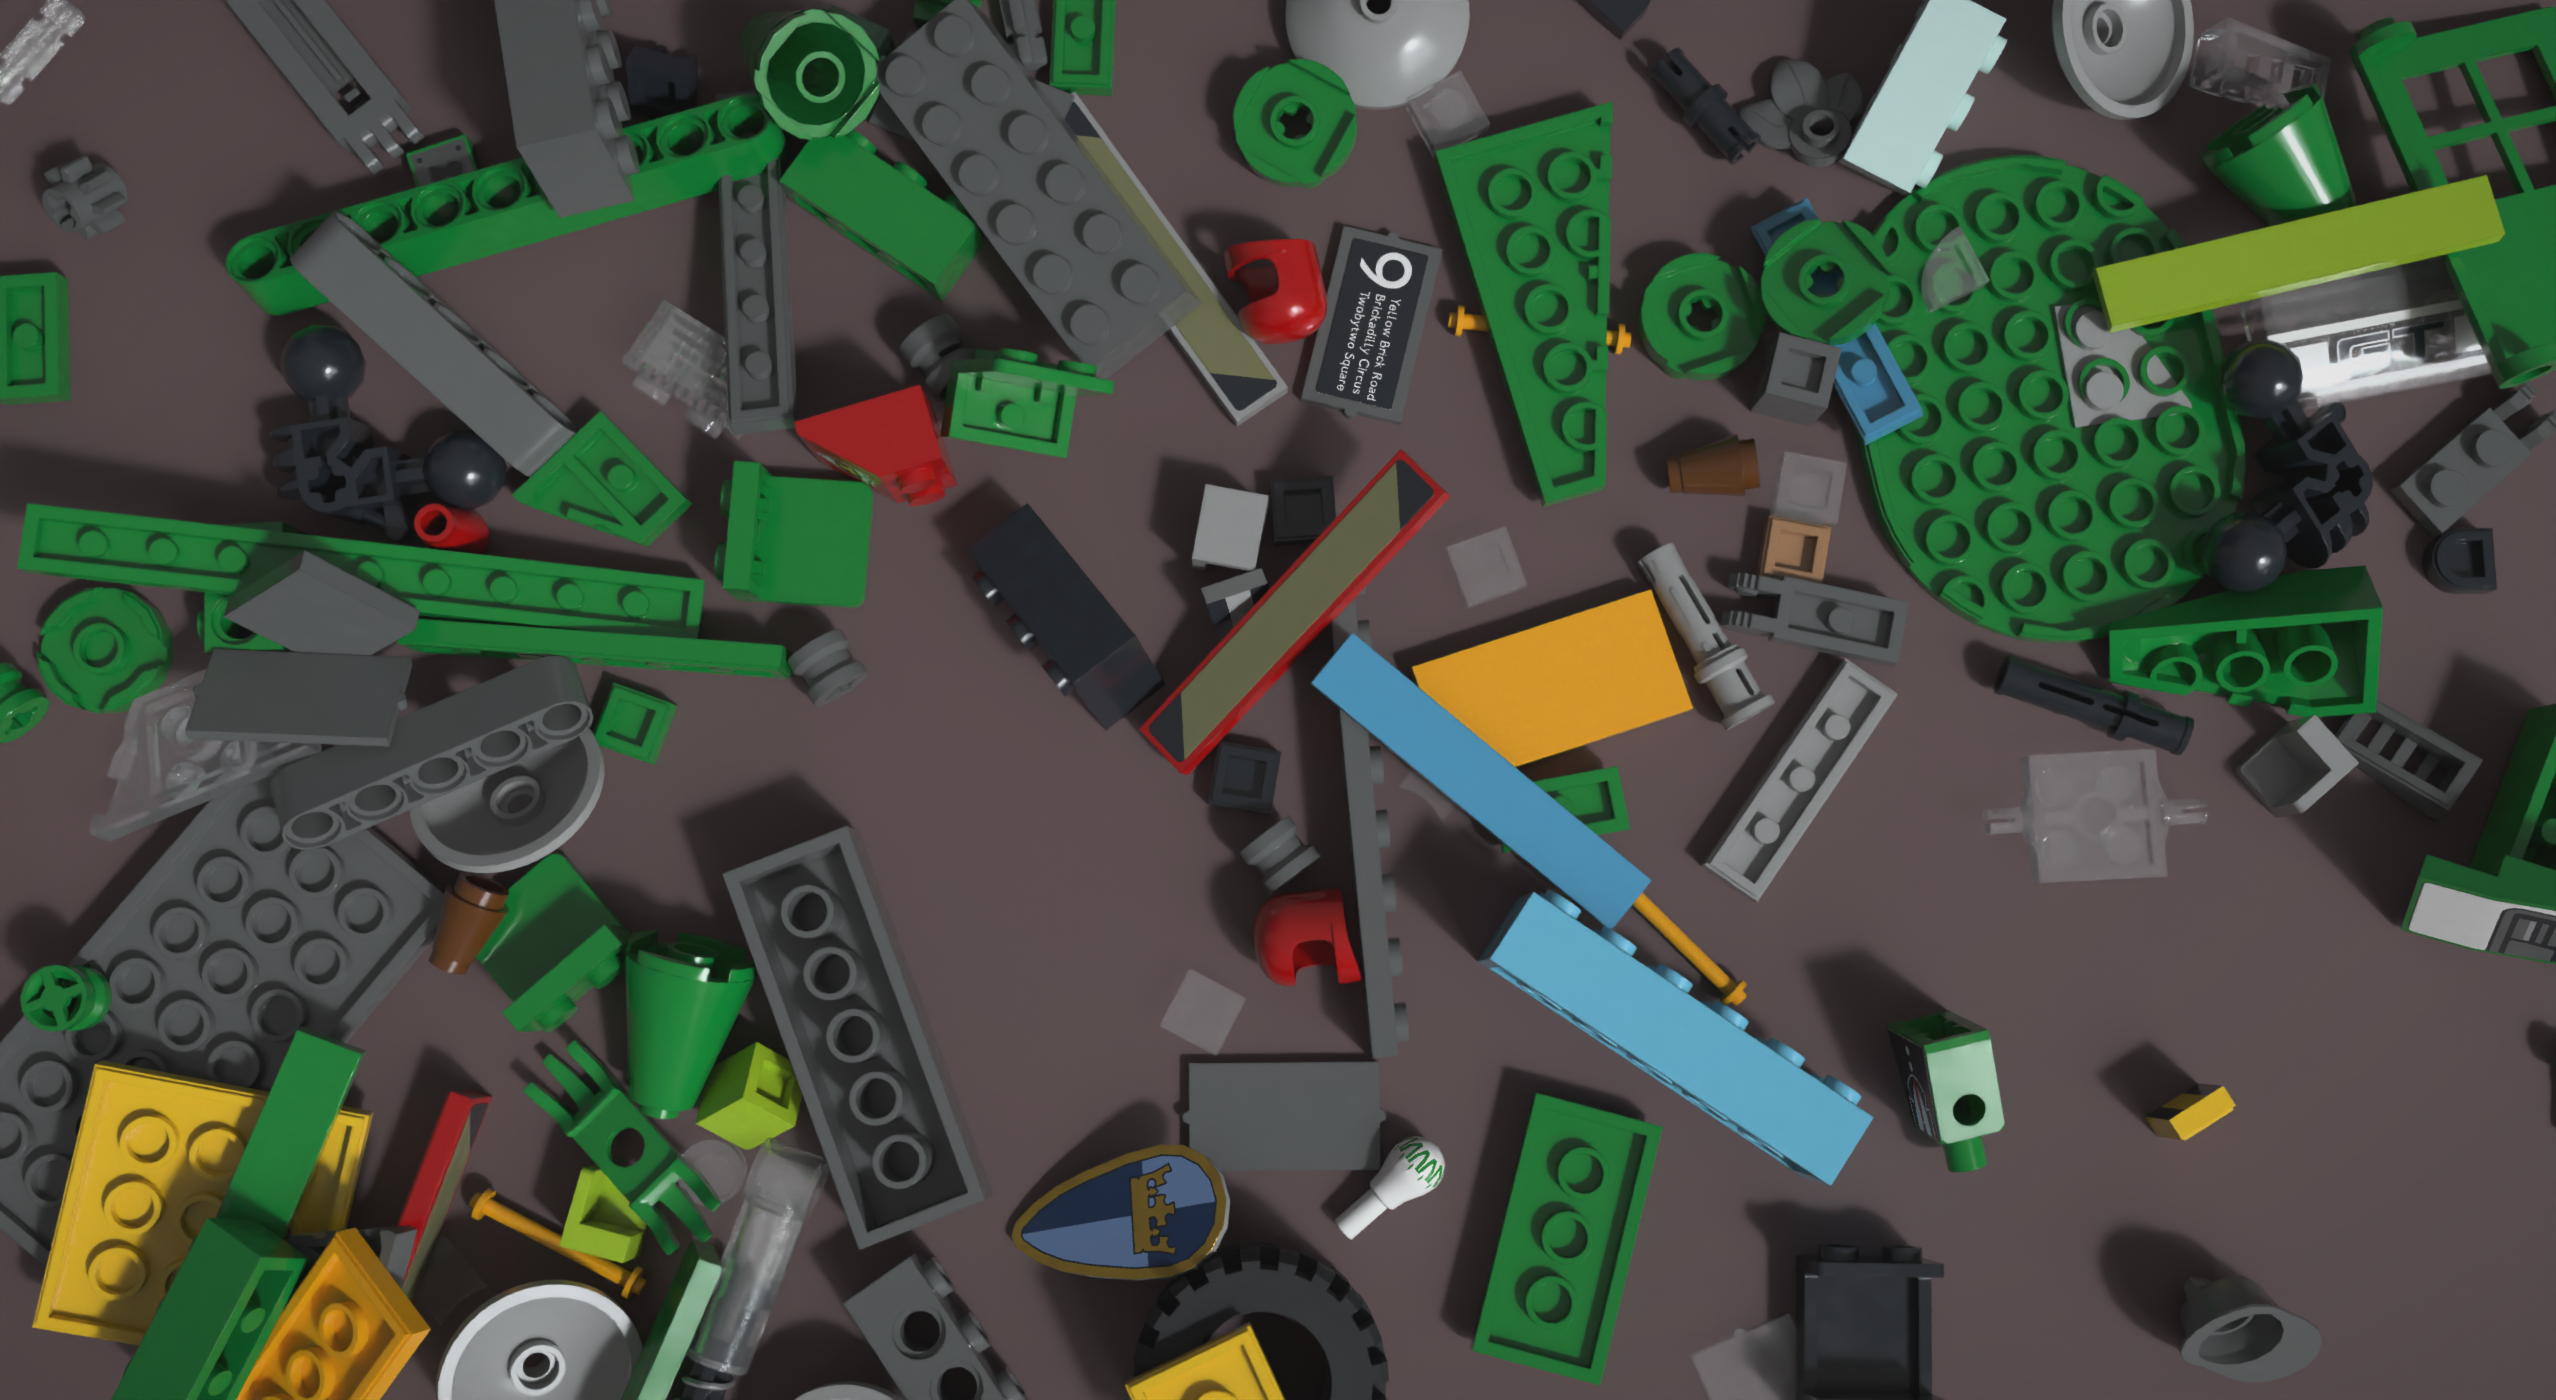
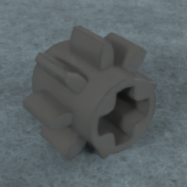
(85, 197)

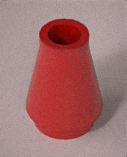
(452, 529)

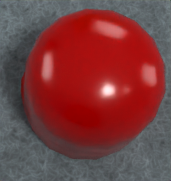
(1300, 297)
(1303, 932)

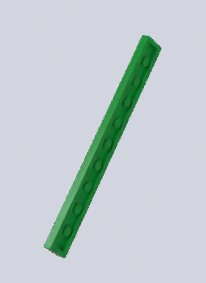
(432, 580)

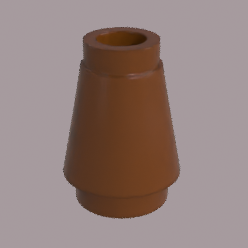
(1715, 468)
(467, 921)

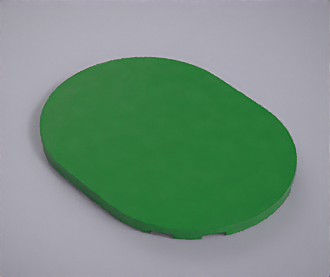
(1994, 487)

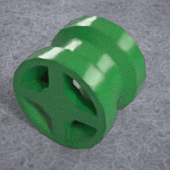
(19, 706)
(50, 993)

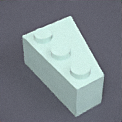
(1924, 93)

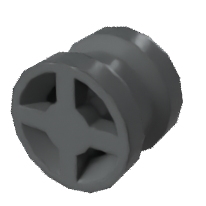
(827, 667)
(1279, 854)

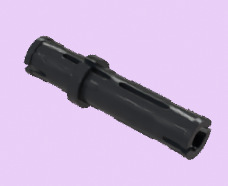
(2161, 729)

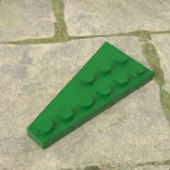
(1539, 261)

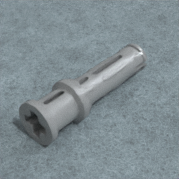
(1718, 662)

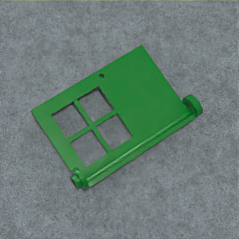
(2504, 284)

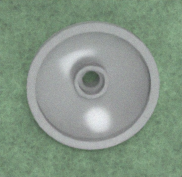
(2123, 53)
(1380, 54)
(515, 812)
(579, 1329)

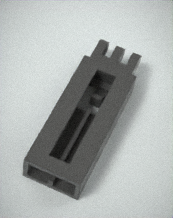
(322, 58)

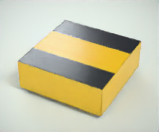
(2191, 1112)

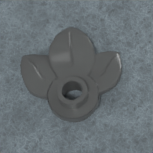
(1806, 104)

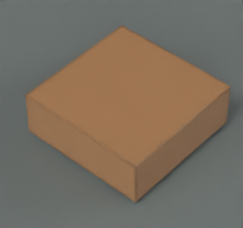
(1793, 549)

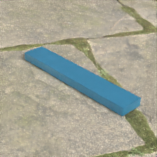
(1480, 781)

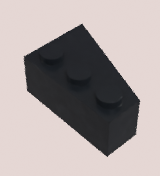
(1065, 616)

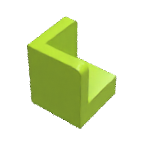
(750, 1097)
(602, 1220)

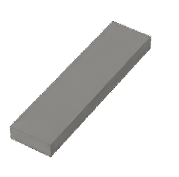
(1799, 780)

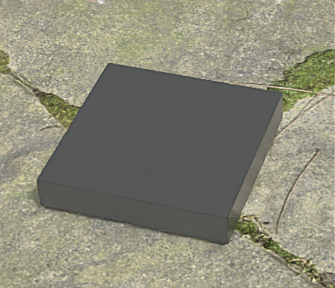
(321, 609)

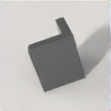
(1795, 379)

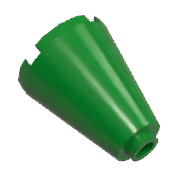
(811, 71)
(2283, 160)
(679, 1015)

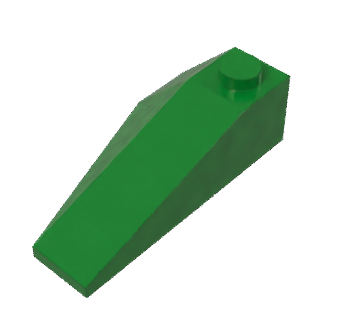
(2292, 644)

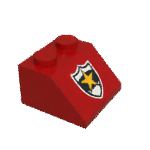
(886, 444)

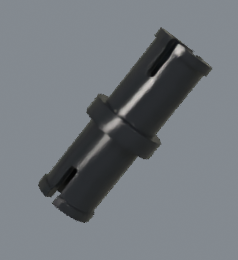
(1705, 106)

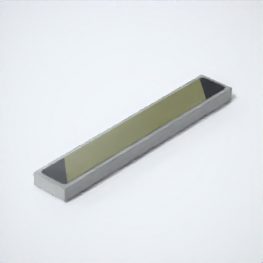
(1212, 332)

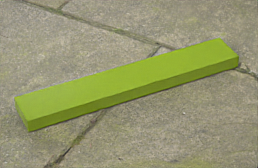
(2299, 254)

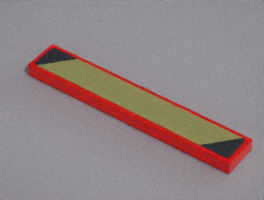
(1294, 612)
(440, 1176)

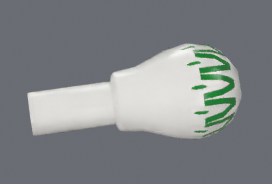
(1408, 1172)

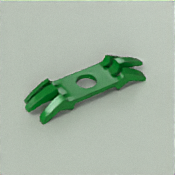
(596, 1125)

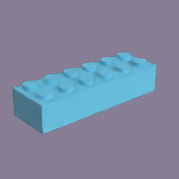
(1676, 1039)

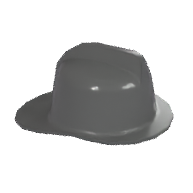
(2243, 1332)

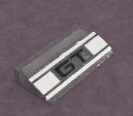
(2371, 333)

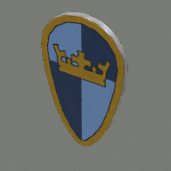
(1130, 1217)

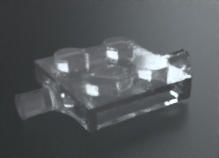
(2094, 816)

